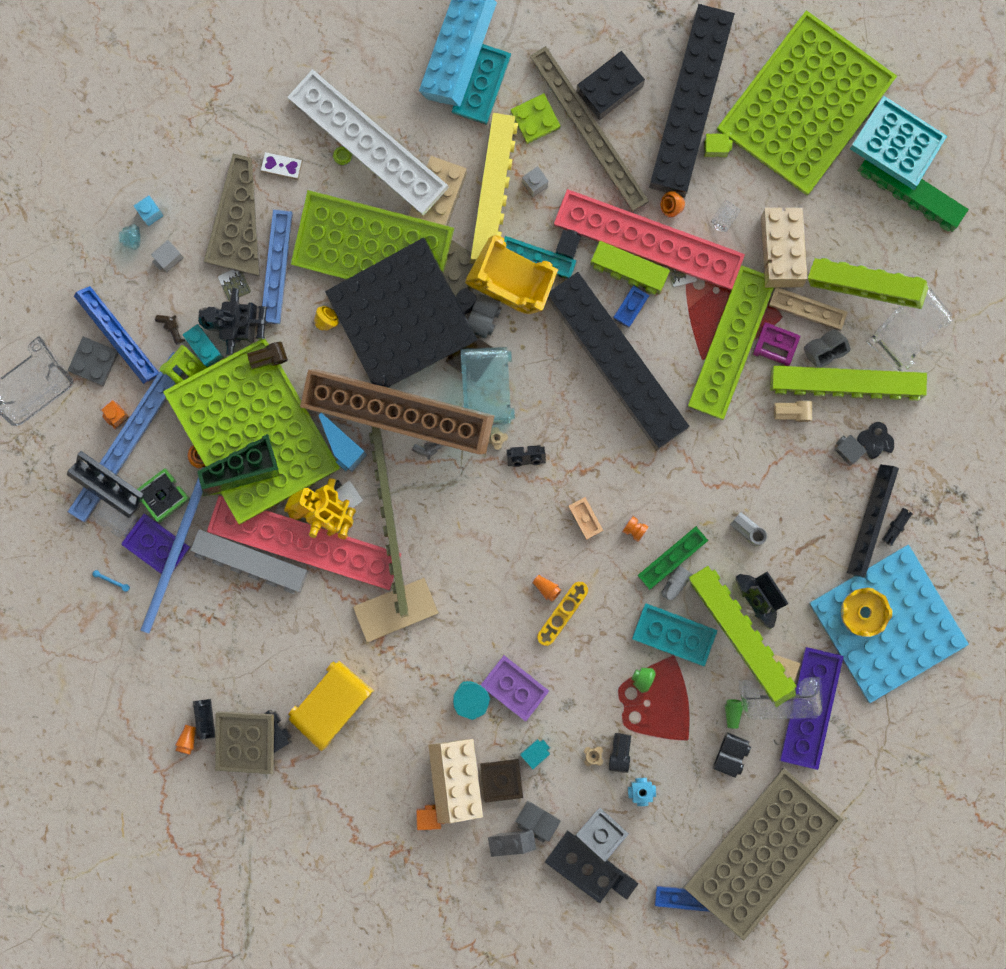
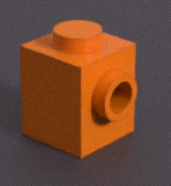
(427, 818)

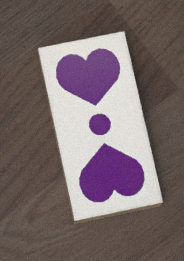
(281, 166)

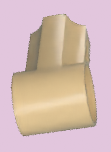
(799, 411)

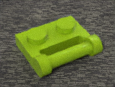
(185, 361)

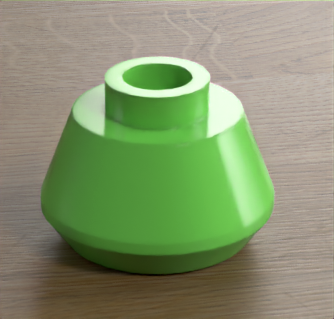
(643, 679)

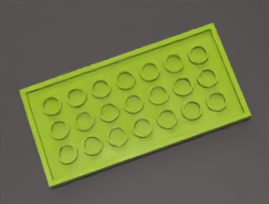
(350, 236)

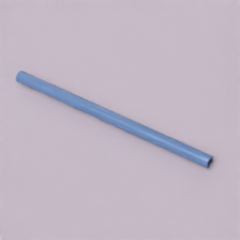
(172, 558)

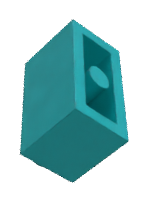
(202, 345)

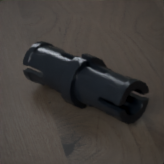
(897, 526)

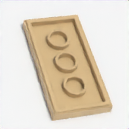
(379, 615)

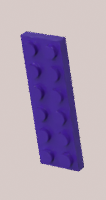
(806, 736)

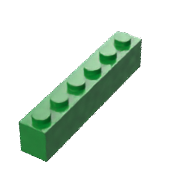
(925, 198)

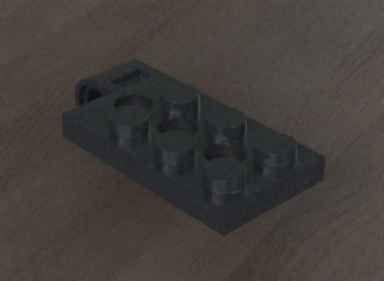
(618, 880)

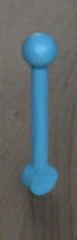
(125, 587)

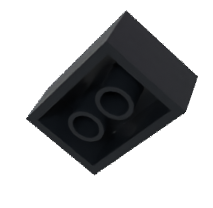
(610, 85)

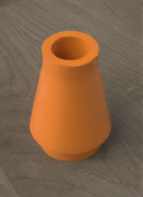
(547, 588)
(186, 740)

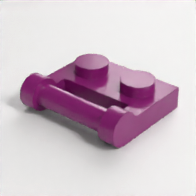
(779, 339)

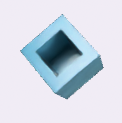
(148, 210)

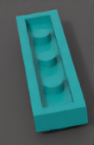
(535, 254)

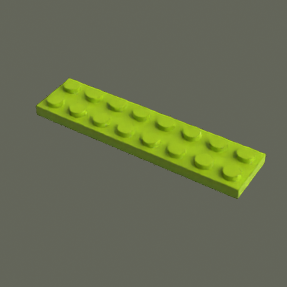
(731, 344)

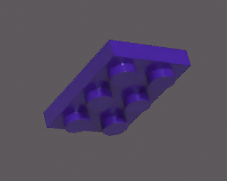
(152, 543)

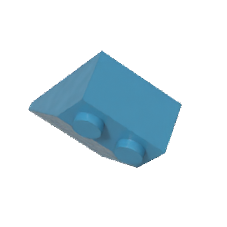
(344, 449)

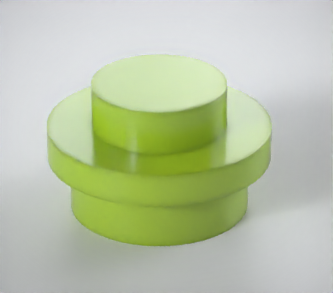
(342, 156)

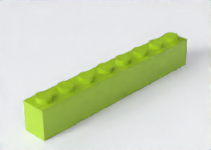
(848, 382)
(742, 636)

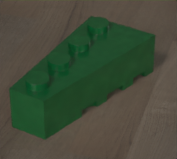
(240, 468)

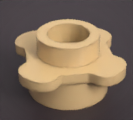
(501, 438)
(598, 757)

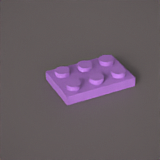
(514, 688)

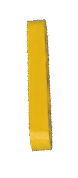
(565, 615)

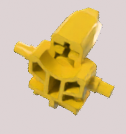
(321, 510)

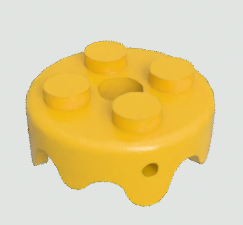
(879, 612)

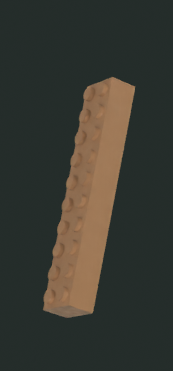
(397, 411)

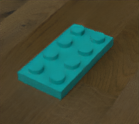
(484, 85)
(674, 634)

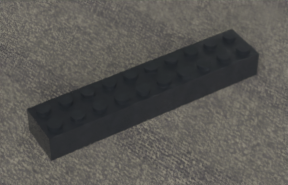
(691, 100)
(617, 361)

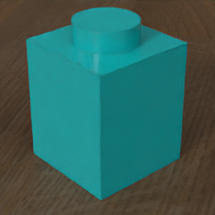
(535, 753)

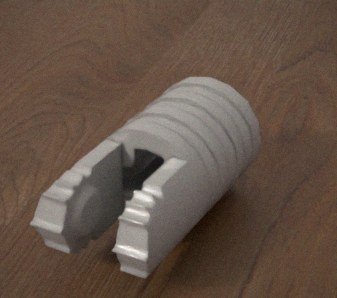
(676, 583)

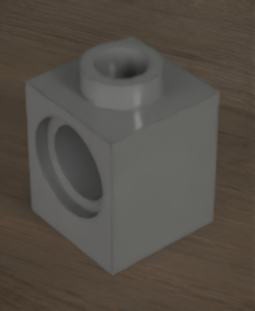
(849, 449)

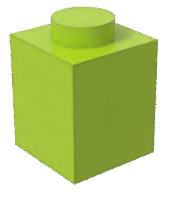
(717, 145)

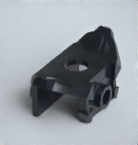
(762, 596)

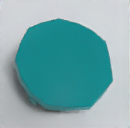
(471, 700)

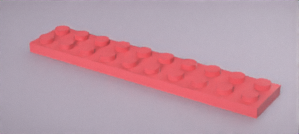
(649, 239)
(292, 540)

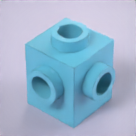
(636, 786)

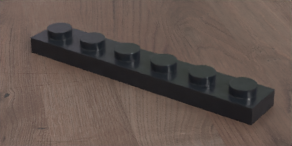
(872, 520)

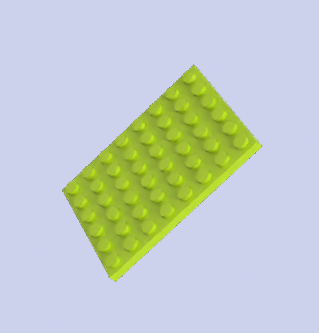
(806, 102)
(237, 405)

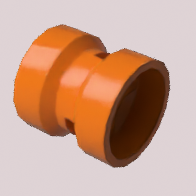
(637, 530)

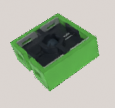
(162, 495)

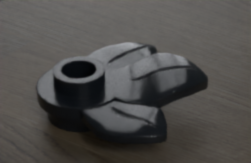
(876, 443)

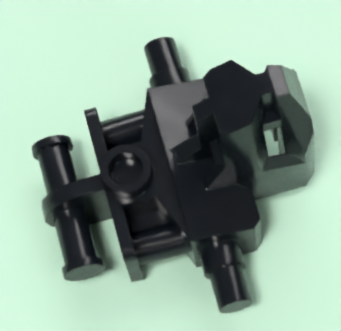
(234, 321)

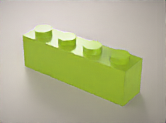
(629, 267)

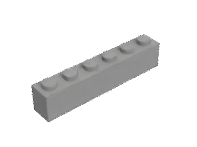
(250, 561)

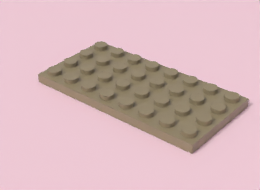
(763, 854)

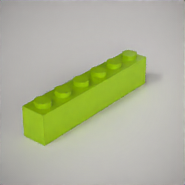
(868, 283)

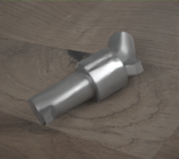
(428, 451)

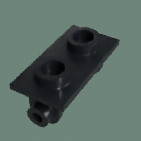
(535, 456)
(204, 719)

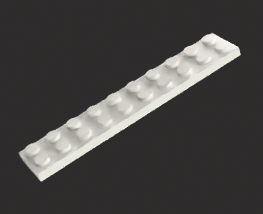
(368, 142)

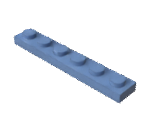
(277, 265)

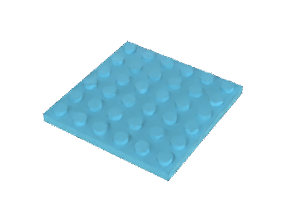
(915, 636)

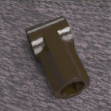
(272, 355)

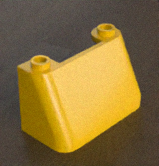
(511, 277)
(330, 705)

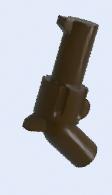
(170, 325)

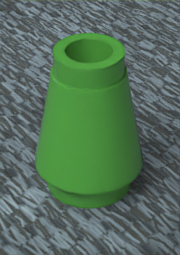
(733, 713)

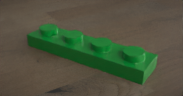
(672, 558)

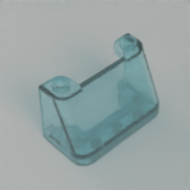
(487, 382)

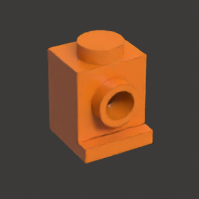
(114, 414)

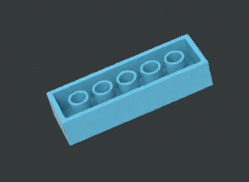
(457, 50)

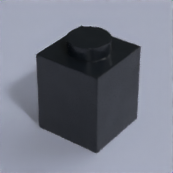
(568, 243)

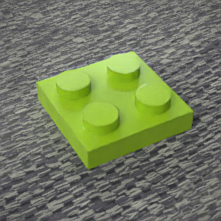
(535, 118)

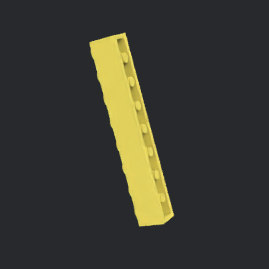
(494, 181)

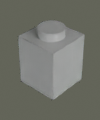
(535, 181)
(166, 256)

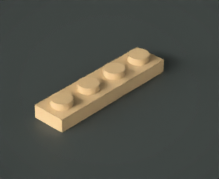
(808, 308)

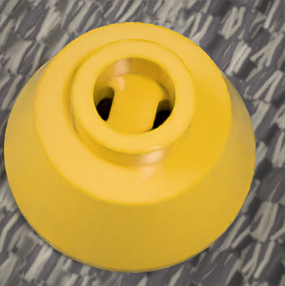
(325, 318)

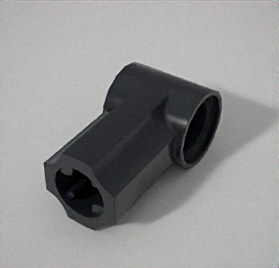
(620, 757)

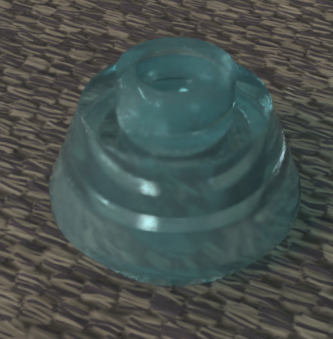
(130, 236)

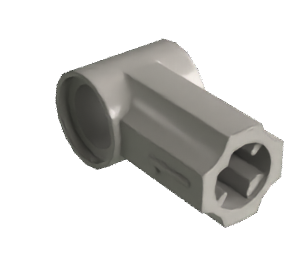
(747, 528)

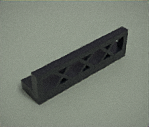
(105, 485)

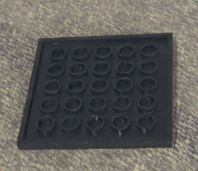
(401, 315)

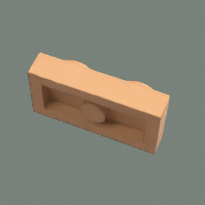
(585, 518)

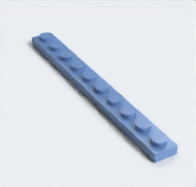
(127, 439)

